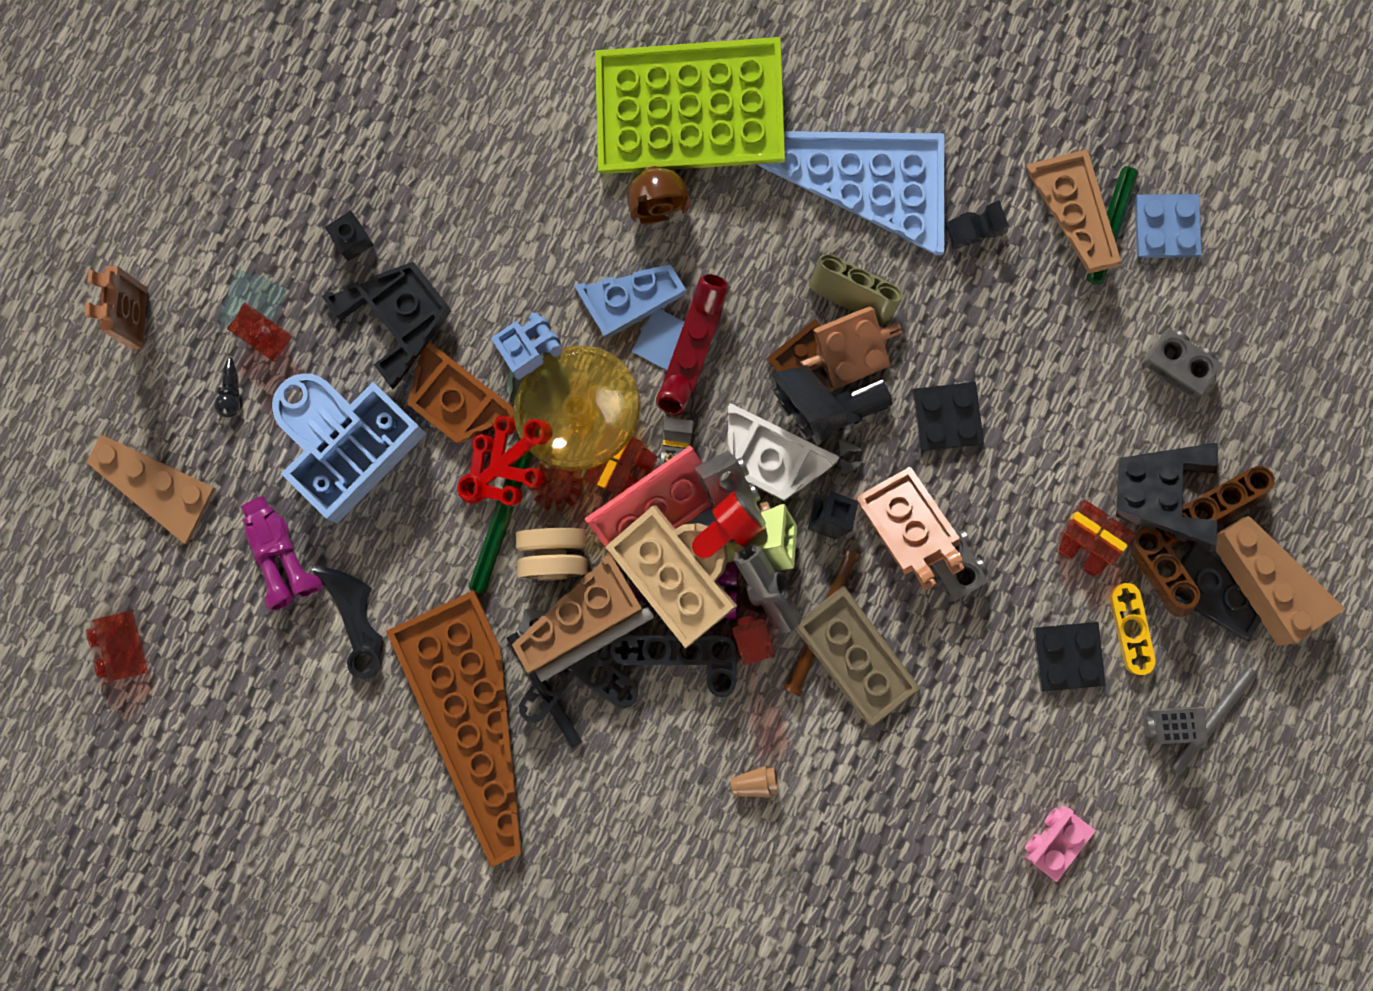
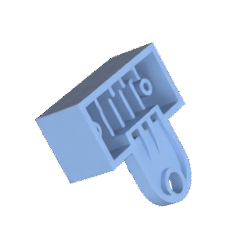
(342, 442)

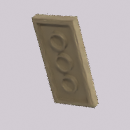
(856, 657)

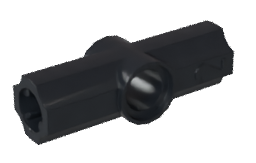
(864, 402)

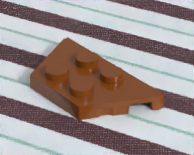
(453, 397)

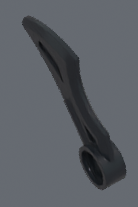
(351, 599)

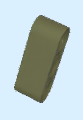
(855, 287)

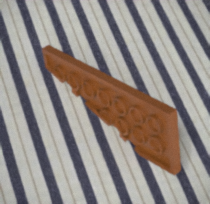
(462, 695)

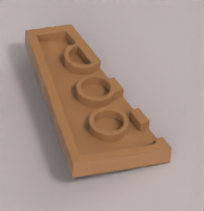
(1077, 205)
(158, 489)
(586, 611)

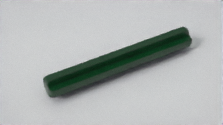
(1117, 211)

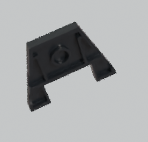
(406, 307)
(1153, 488)

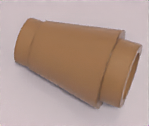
(756, 783)

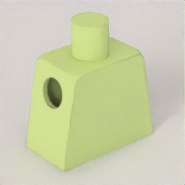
(776, 541)

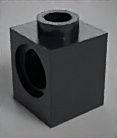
(349, 236)
(833, 515)

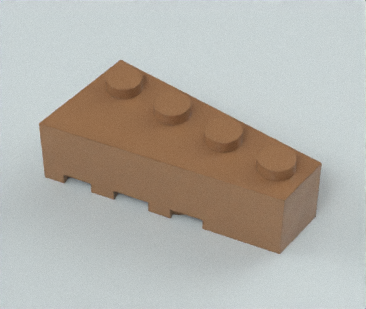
(1274, 583)

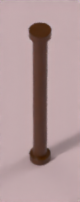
(807, 656)

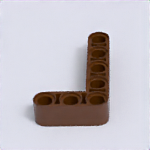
(1165, 542)

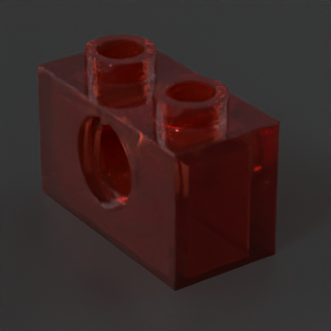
(752, 640)

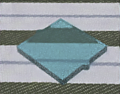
(253, 290)

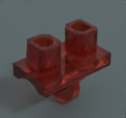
(260, 332)

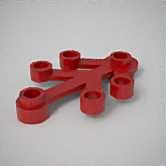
(501, 462)

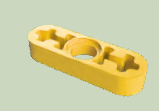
(1129, 654)

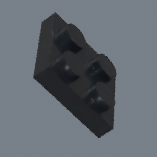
(948, 416)
(1069, 656)

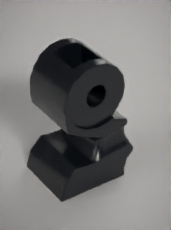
(975, 227)

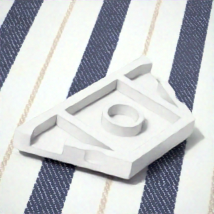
(774, 457)

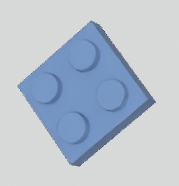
(1167, 225)

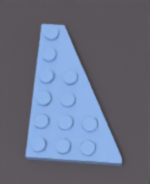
(877, 176)

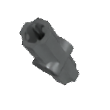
(767, 588)

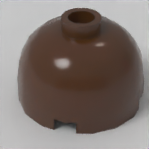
(657, 193)

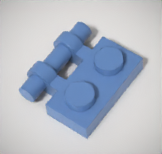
(520, 352)

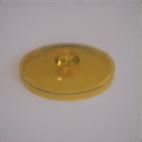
(586, 401)

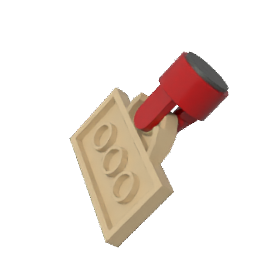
(682, 565)

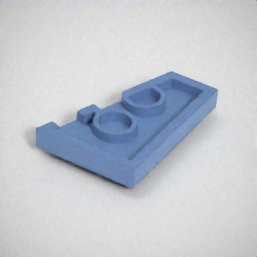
(628, 299)

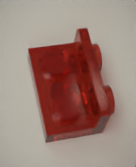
(116, 647)

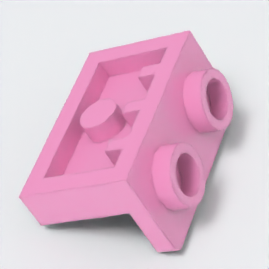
(1058, 843)

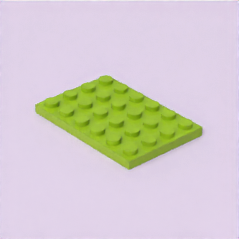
(690, 105)

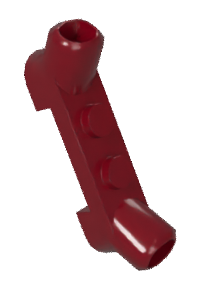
(693, 345)

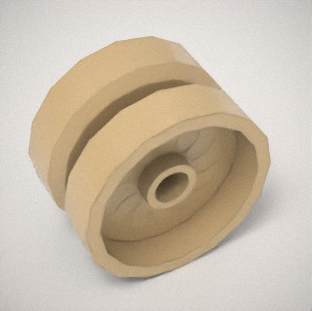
(551, 551)

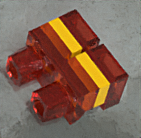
(617, 477)
(1094, 534)

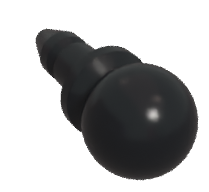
(227, 403)

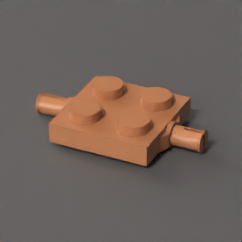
(852, 347)

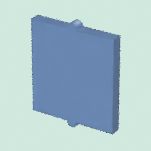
(658, 338)

